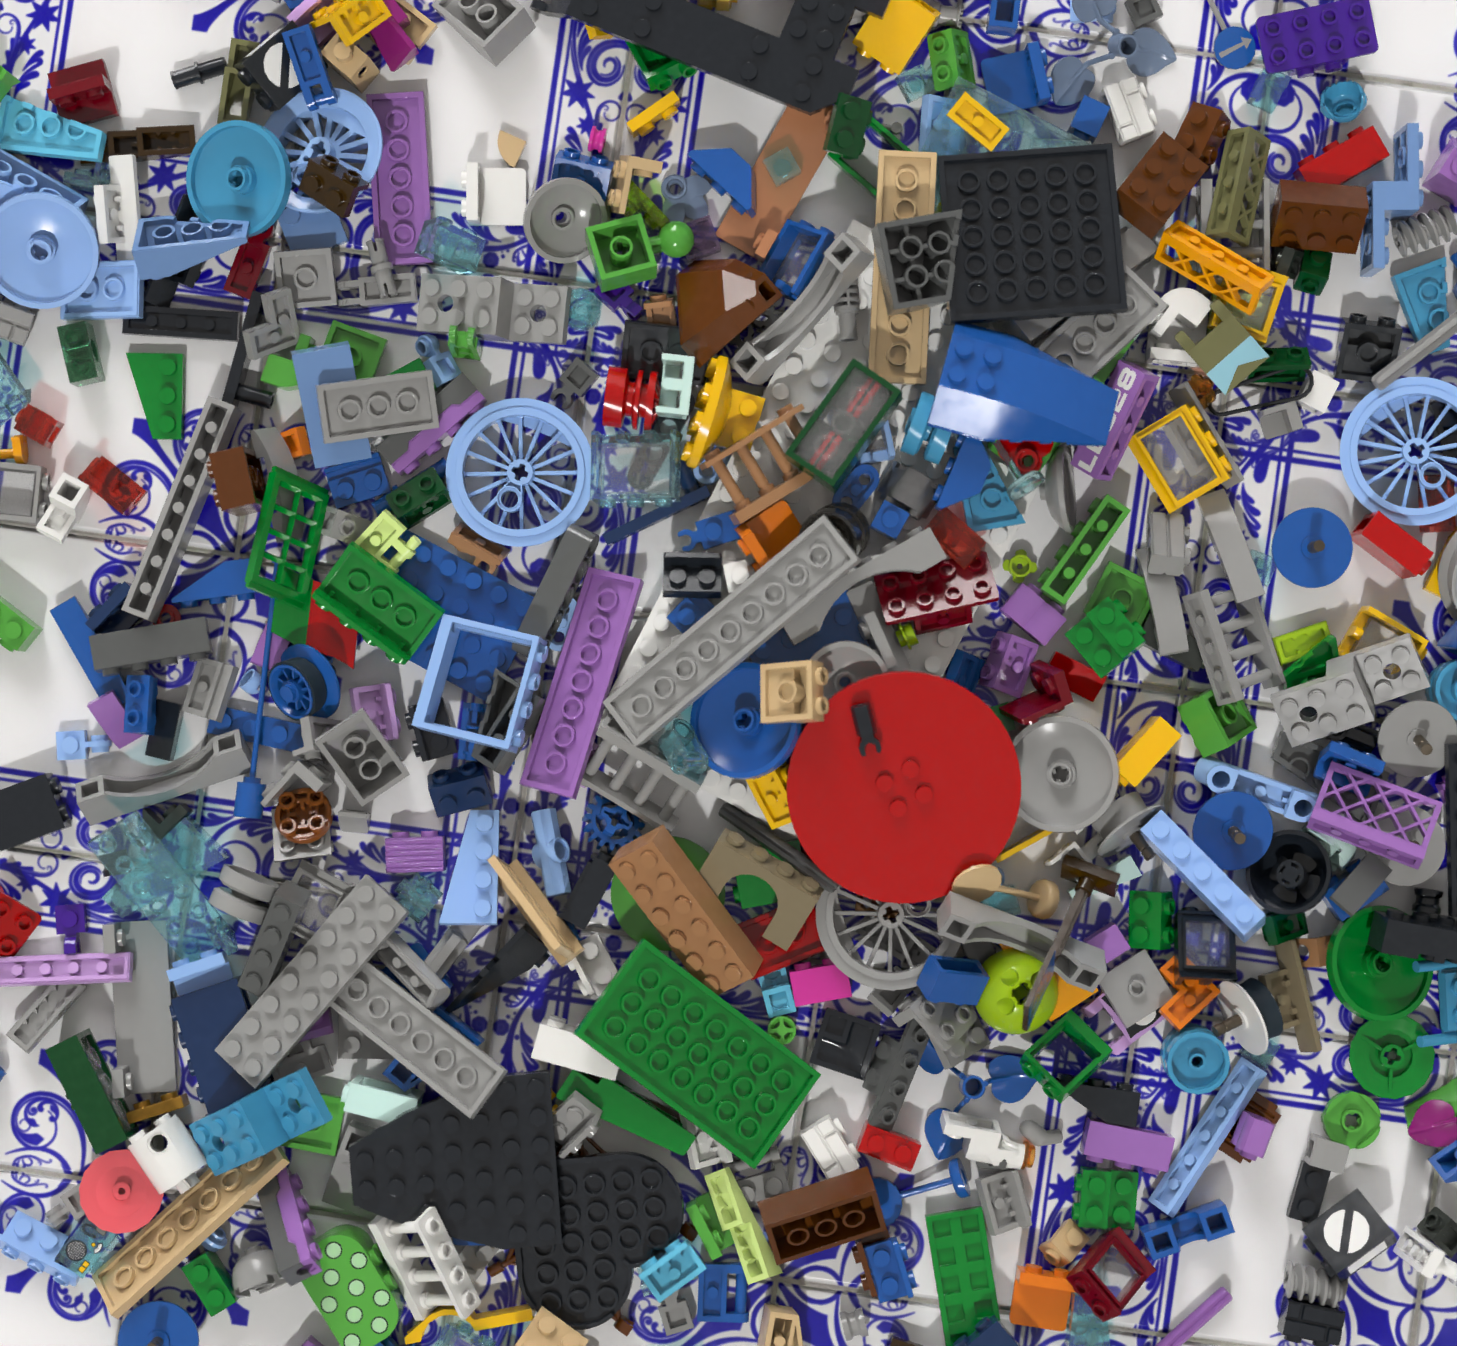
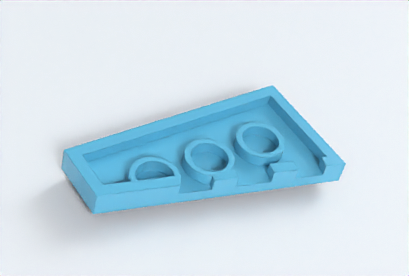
(46, 134)

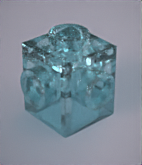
(417, 896)

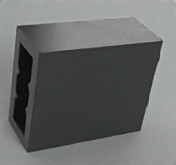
(32, 811)

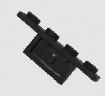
(162, 291)

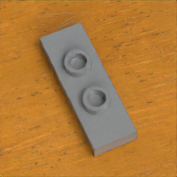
(44, 1014)

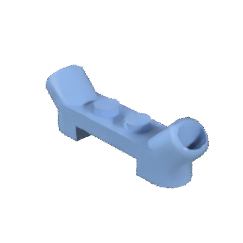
(1275, 795)

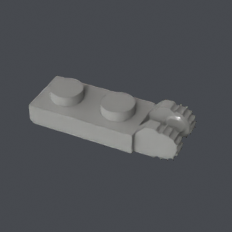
(369, 294)

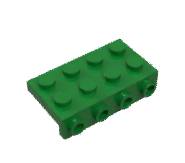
(377, 604)

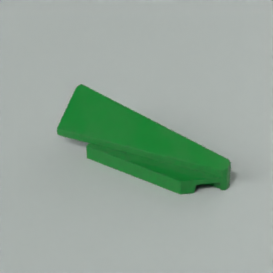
(629, 1111)

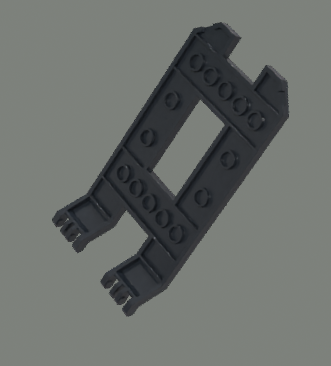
(788, 69)

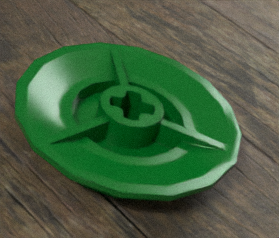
(1400, 1075)

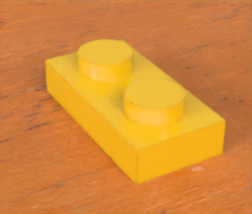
(645, 121)
(977, 122)

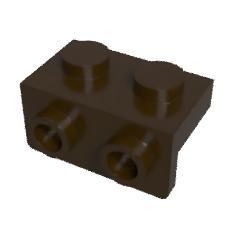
(332, 184)

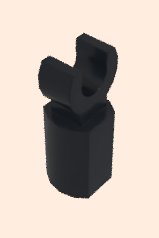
(864, 726)

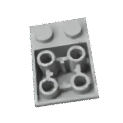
(339, 1186)

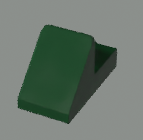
(1283, 928)

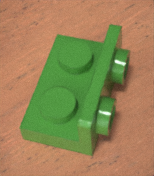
(950, 58)
(705, 1220)

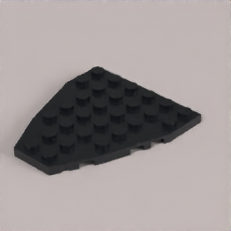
(482, 1174)

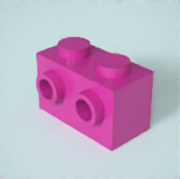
(818, 983)

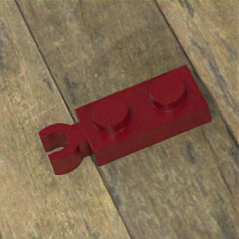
(249, 265)

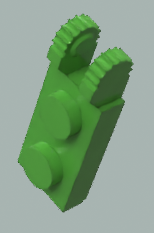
(464, 343)

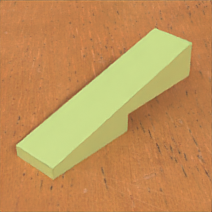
(747, 1235)

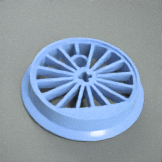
(1382, 405)
(543, 419)

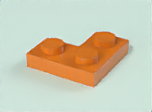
(1187, 1001)

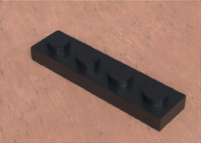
(185, 324)

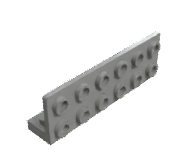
(142, 1011)

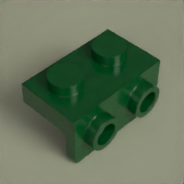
(848, 126)
(1291, 359)

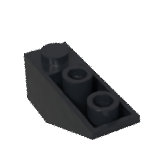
(1110, 1103)

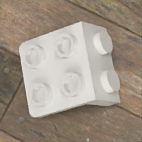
(494, 195)

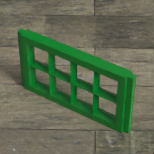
(275, 589)

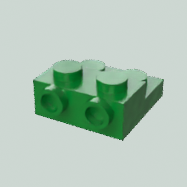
(657, 69)
(1106, 636)
(1105, 1198)

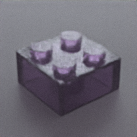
(705, 239)

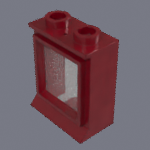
(1110, 1273)

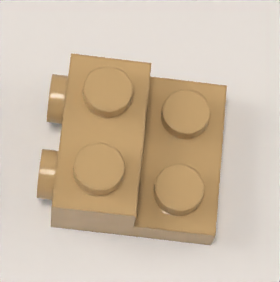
(793, 692)

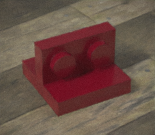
(83, 92)

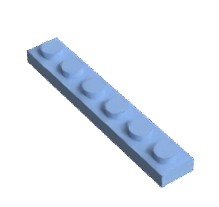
(1207, 1137)

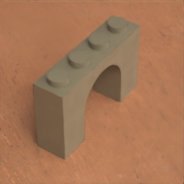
(794, 891)

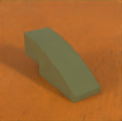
(235, 97)

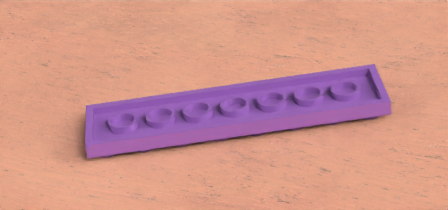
(581, 683)

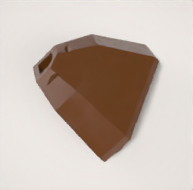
(718, 303)

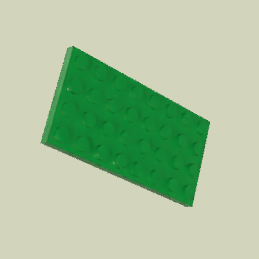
(697, 1053)

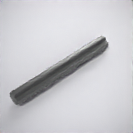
(776, 845)

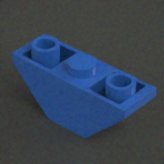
(729, 175)
(965, 473)

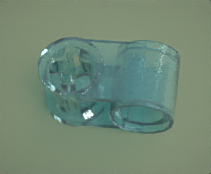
(683, 748)

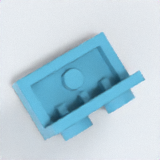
(671, 1270)

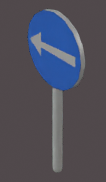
(1234, 45)

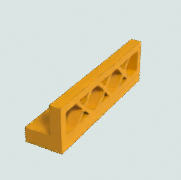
(1214, 260)

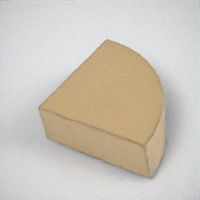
(510, 148)

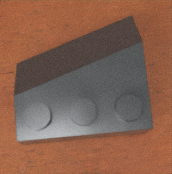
(917, 260)

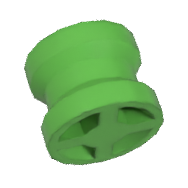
(782, 1033)

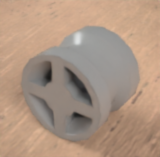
(854, 1324)

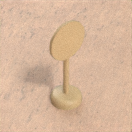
(985, 879)

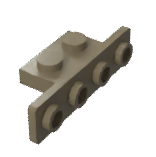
(1292, 996)

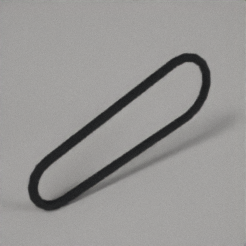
(1311, 380)

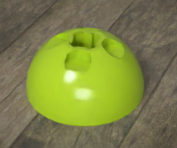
(1002, 995)

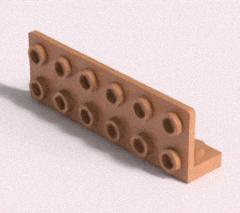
(774, 204)

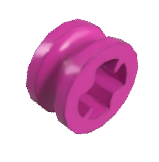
(597, 139)

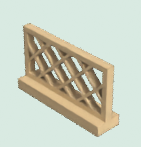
(537, 910)

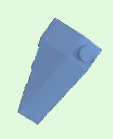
(170, 246)

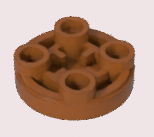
(303, 815)

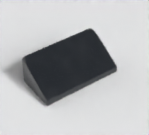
(167, 730)

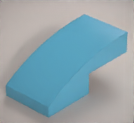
(777, 993)

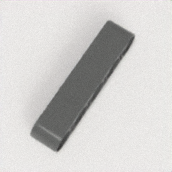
(558, 585)

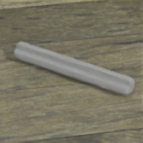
(1415, 353)

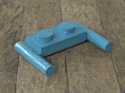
(1447, 1001)

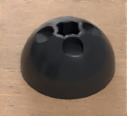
(1287, 857)

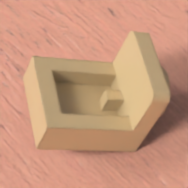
(1064, 1244)

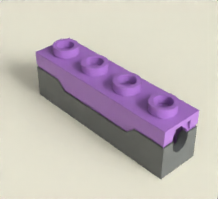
(454, 405)
(290, 1228)

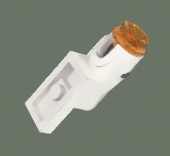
(985, 1144)

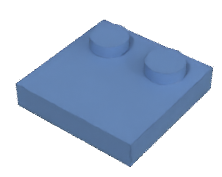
(312, 229)

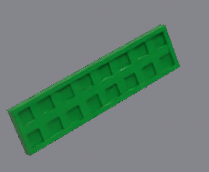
(961, 1270)

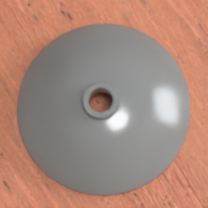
(565, 238)
(1060, 489)
(848, 660)

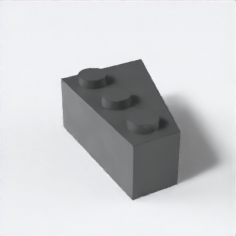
(497, 719)

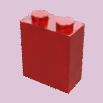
(1392, 545)

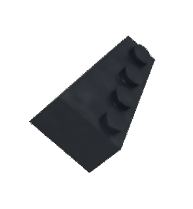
(1414, 935)

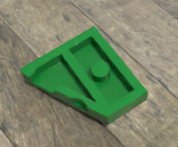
(1312, 664)

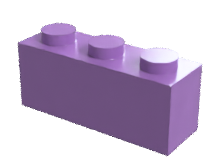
(1127, 1146)

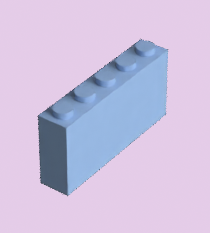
(1203, 876)

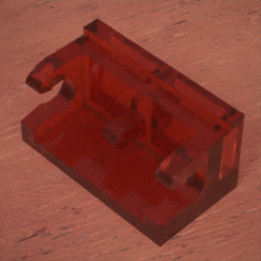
(113, 485)

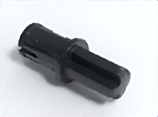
(198, 72)

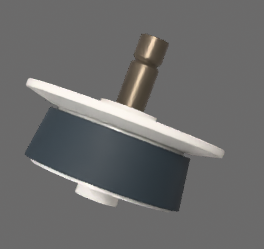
(1249, 1014)

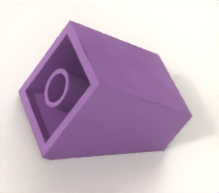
(1443, 175)

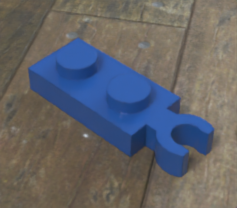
(711, 532)

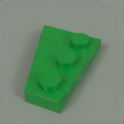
(161, 391)

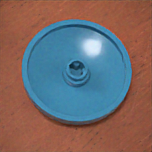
(239, 175)

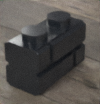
(1310, 1322)

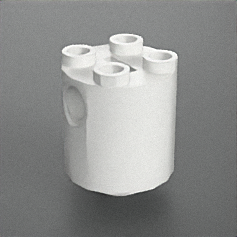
(170, 1165)

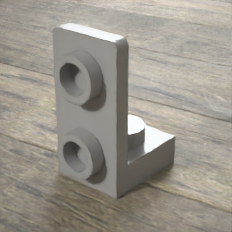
(343, 525)

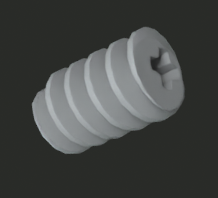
(1424, 228)
(1314, 1284)

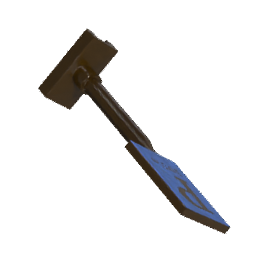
(1088, 878)

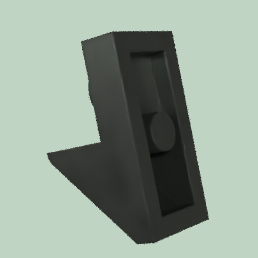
(172, 816)

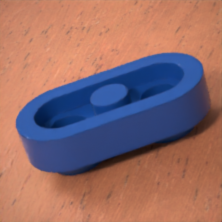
(854, 489)

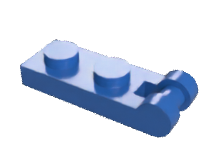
(309, 66)

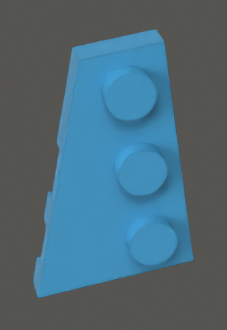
(991, 506)

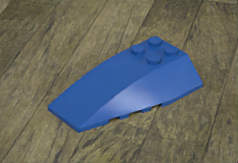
(1017, 393)

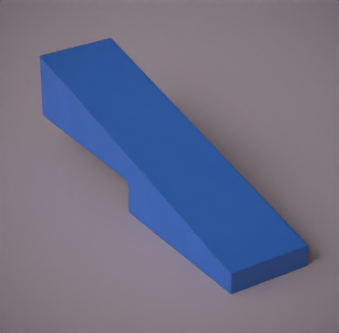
(71, 621)

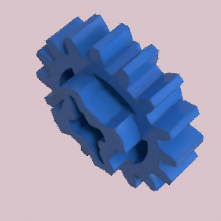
(603, 817)

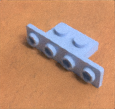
(37, 1246)

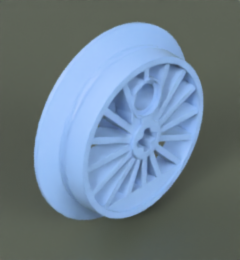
(349, 115)

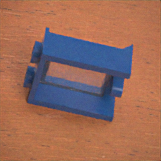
(796, 257)

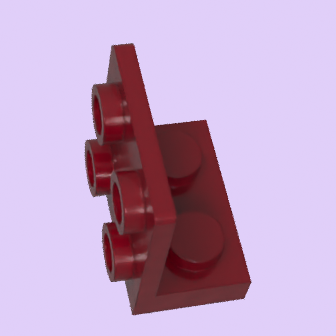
(1050, 696)

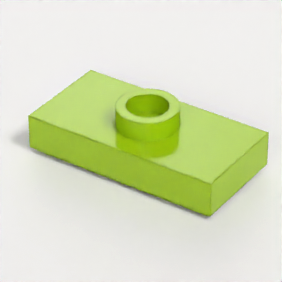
(1296, 643)

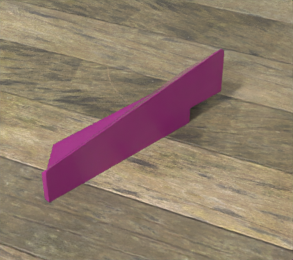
(391, 38)

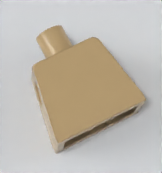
(349, 62)

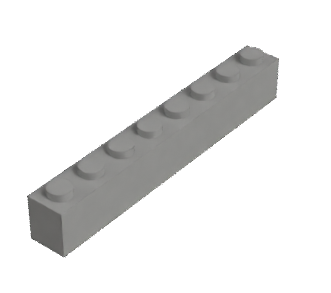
(180, 511)

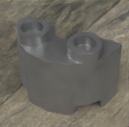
(909, 489)

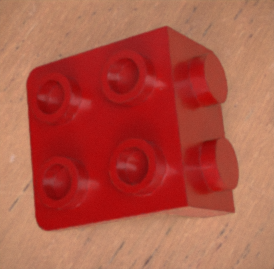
(16, 924)

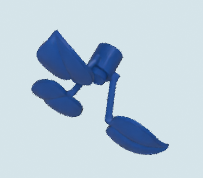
(1008, 1085)

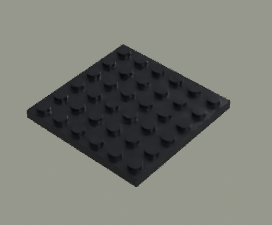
(1034, 234)

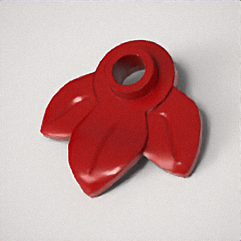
(1019, 451)

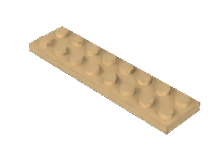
(900, 341)
(181, 1230)

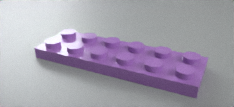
(402, 179)

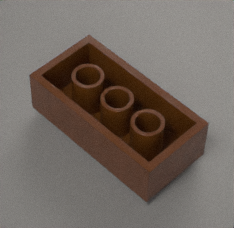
(822, 1215)

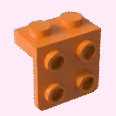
(768, 533)
(1041, 1297)

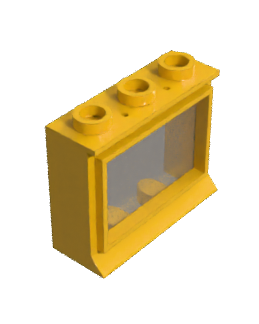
(1180, 457)

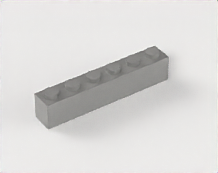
(1136, 252)

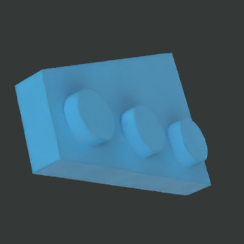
(1423, 298)

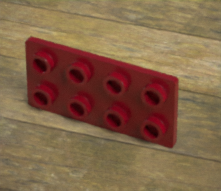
(938, 596)

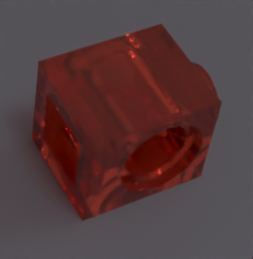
(38, 425)

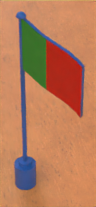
(299, 626)

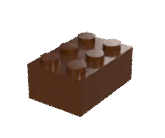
(1158, 185)
(1318, 216)
(237, 480)

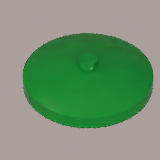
(1369, 981)

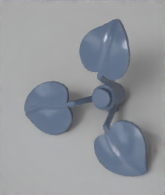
(1144, 52)

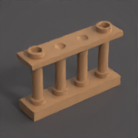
(768, 492)

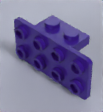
(1316, 37)

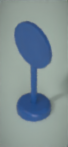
(891, 1199)

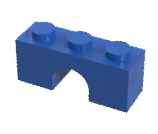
(1201, 1222)

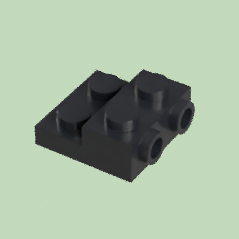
(1366, 346)

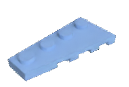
(474, 883)

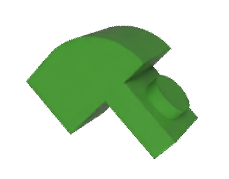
(280, 371)

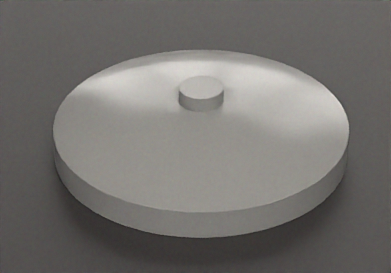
(1065, 773)

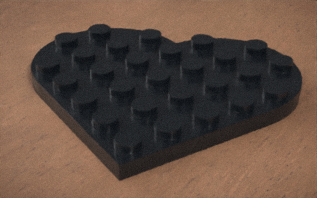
(612, 1219)

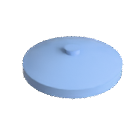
(45, 250)

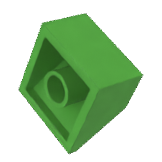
(1213, 725)

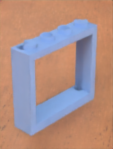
(439, 668)

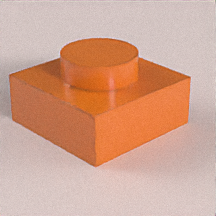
(297, 441)

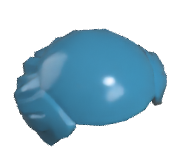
(1343, 101)

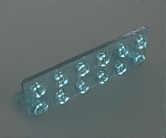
(162, 889)

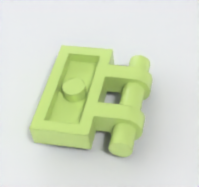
(383, 534)

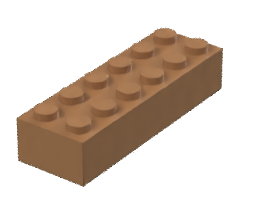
(685, 911)

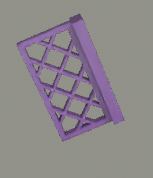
(1372, 837)

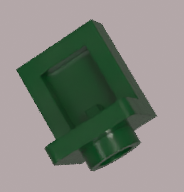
(1313, 272)

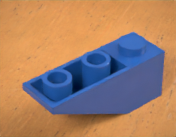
(217, 585)

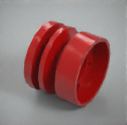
(630, 398)

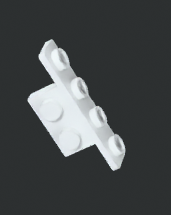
(118, 206)

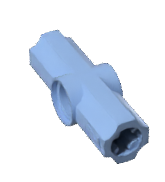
(551, 852)

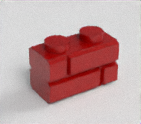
(888, 1146)

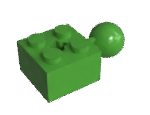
(638, 250)

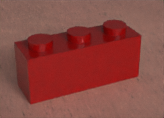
(1344, 160)

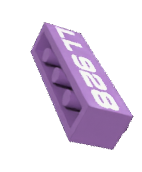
(1135, 390)

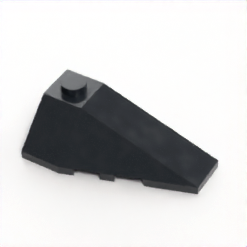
(514, 959)

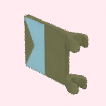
(1226, 351)

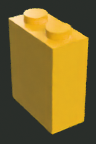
(897, 35)
(1145, 750)

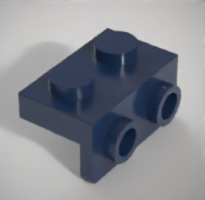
(109, 616)
(459, 789)

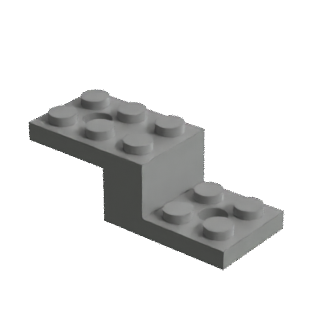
(494, 308)
(1350, 690)

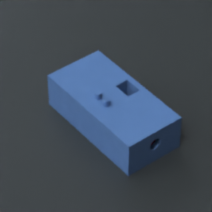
(322, 366)

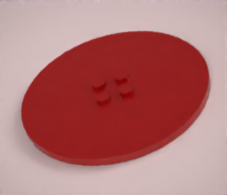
(920, 808)

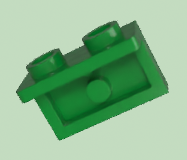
(1151, 919)

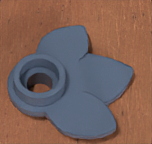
(688, 201)

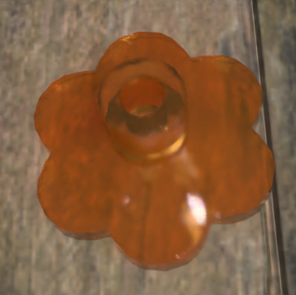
(1203, 388)

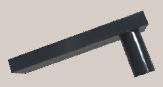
(235, 387)

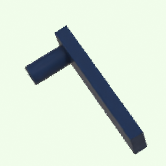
(693, 496)

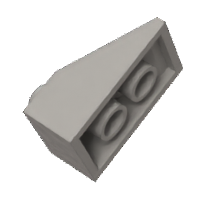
(488, 25)
(362, 757)

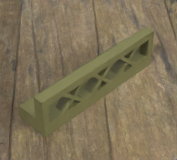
(1234, 182)

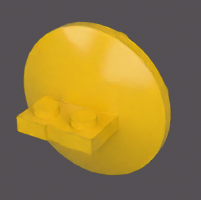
(724, 414)

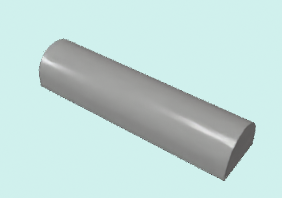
(413, 972)

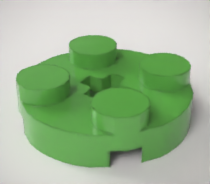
(1350, 1103)

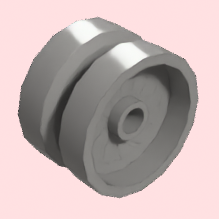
(245, 894)

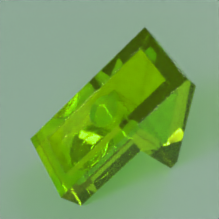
(639, 202)

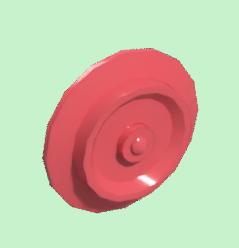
(118, 1193)

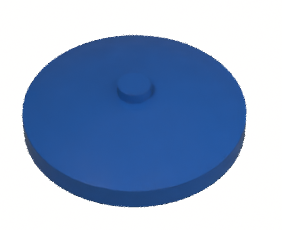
(732, 731)

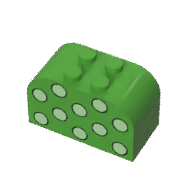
(355, 1288)

